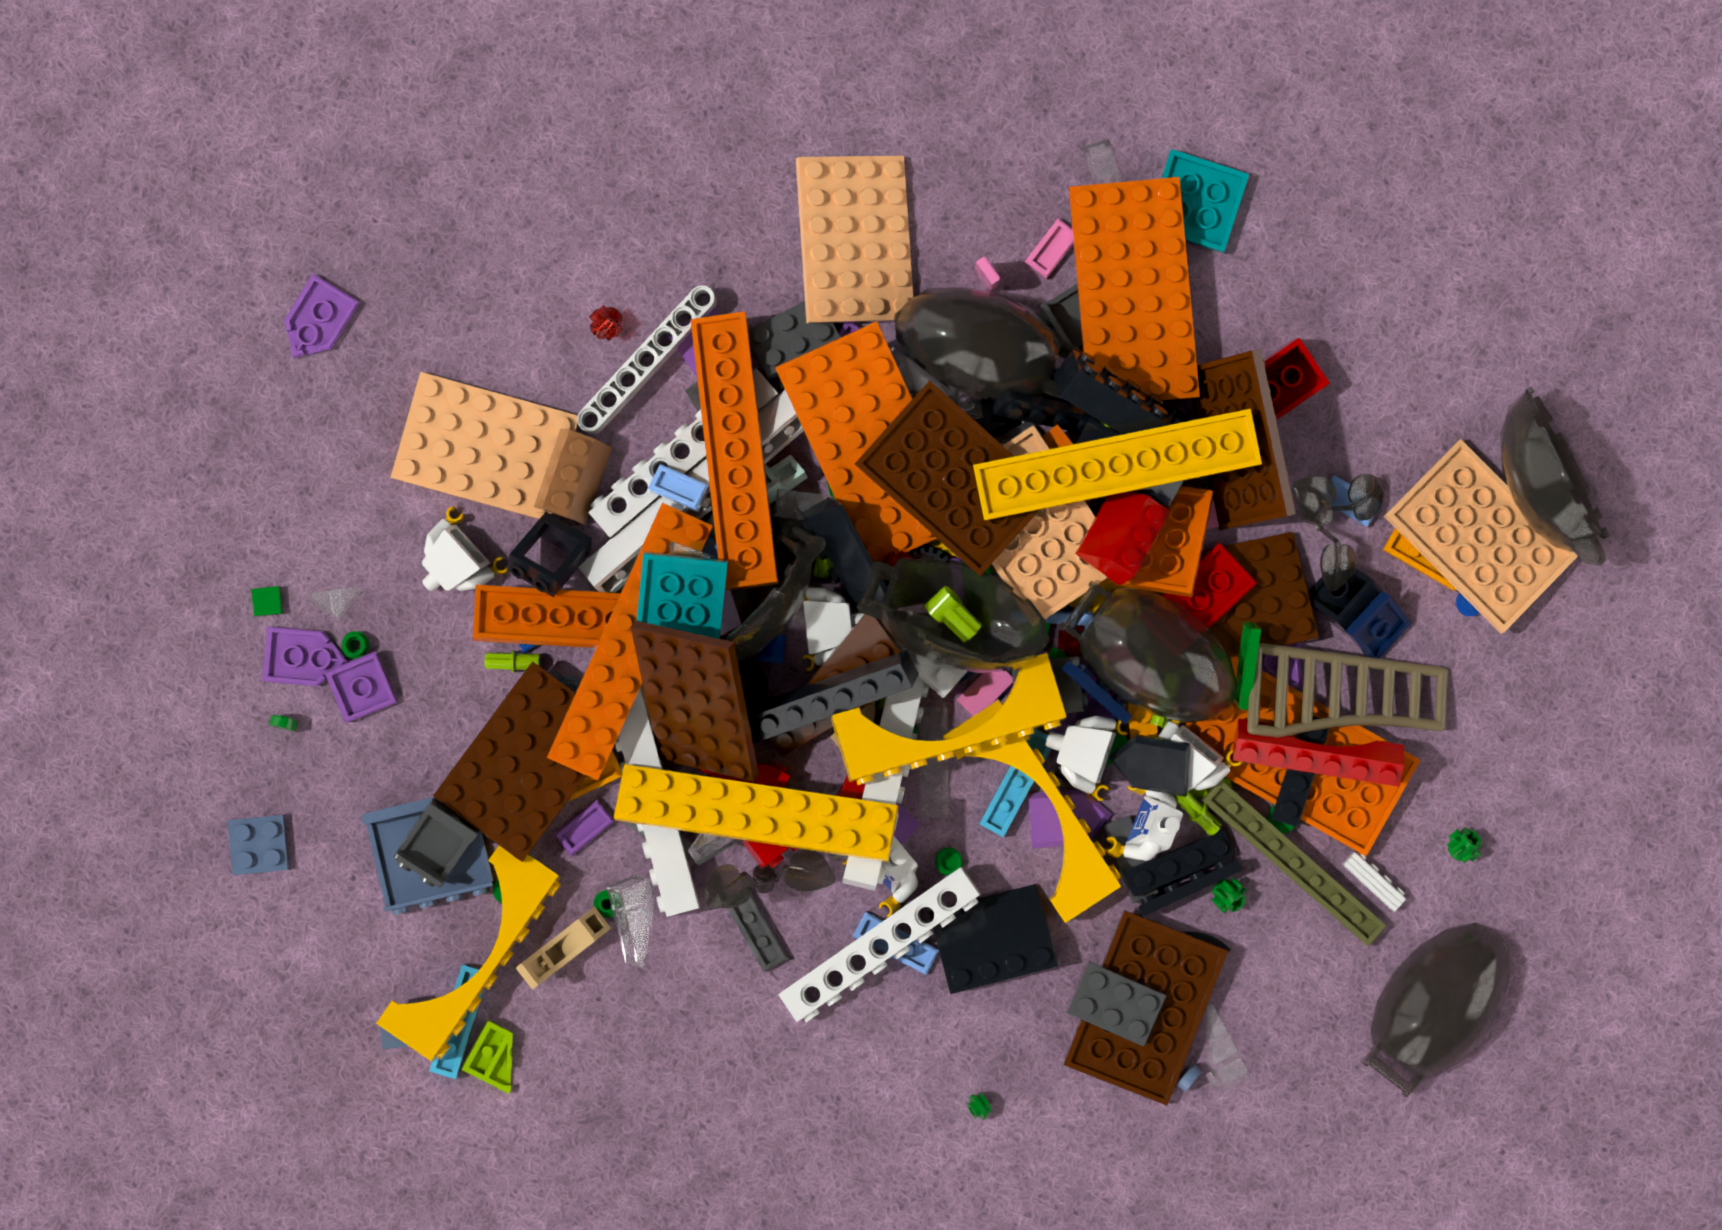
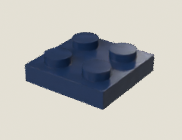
(1378, 626)

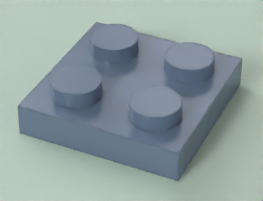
(258, 845)

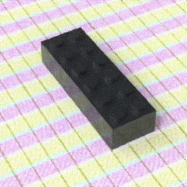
(1110, 398)

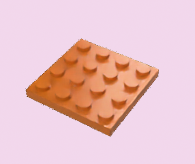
(1177, 549)

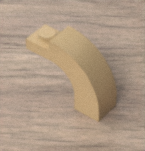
(563, 948)

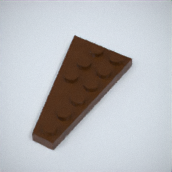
(864, 644)

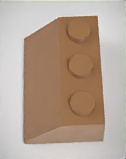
(573, 476)

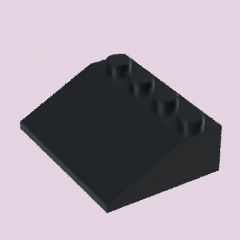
(995, 940)

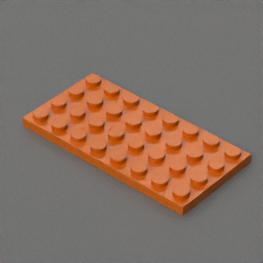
(1136, 283)
(844, 403)
(1335, 805)

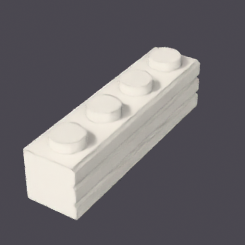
(1374, 881)

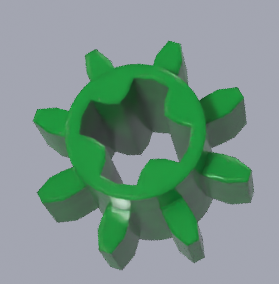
(1464, 845)
(1229, 895)

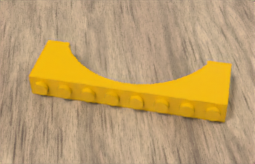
(873, 750)
(1084, 873)
(432, 1023)

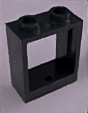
(559, 534)

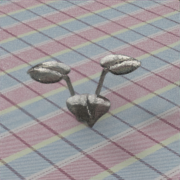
(1314, 501)
(731, 889)

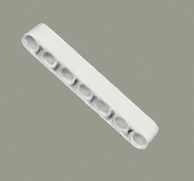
(633, 366)

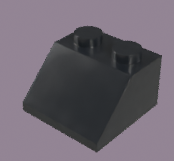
(1347, 601)

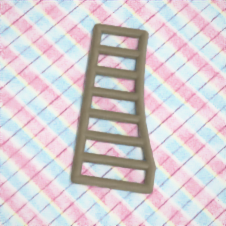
(1335, 720)

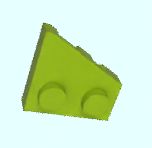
(492, 1056)

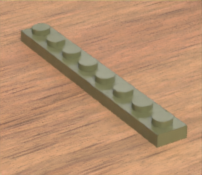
(1293, 863)

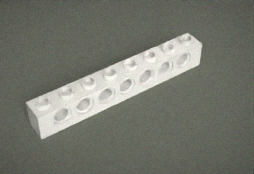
(614, 522)
(795, 995)

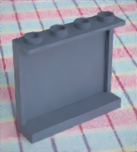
(404, 888)

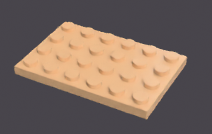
(854, 238)
(478, 444)
(1477, 537)
(1042, 556)

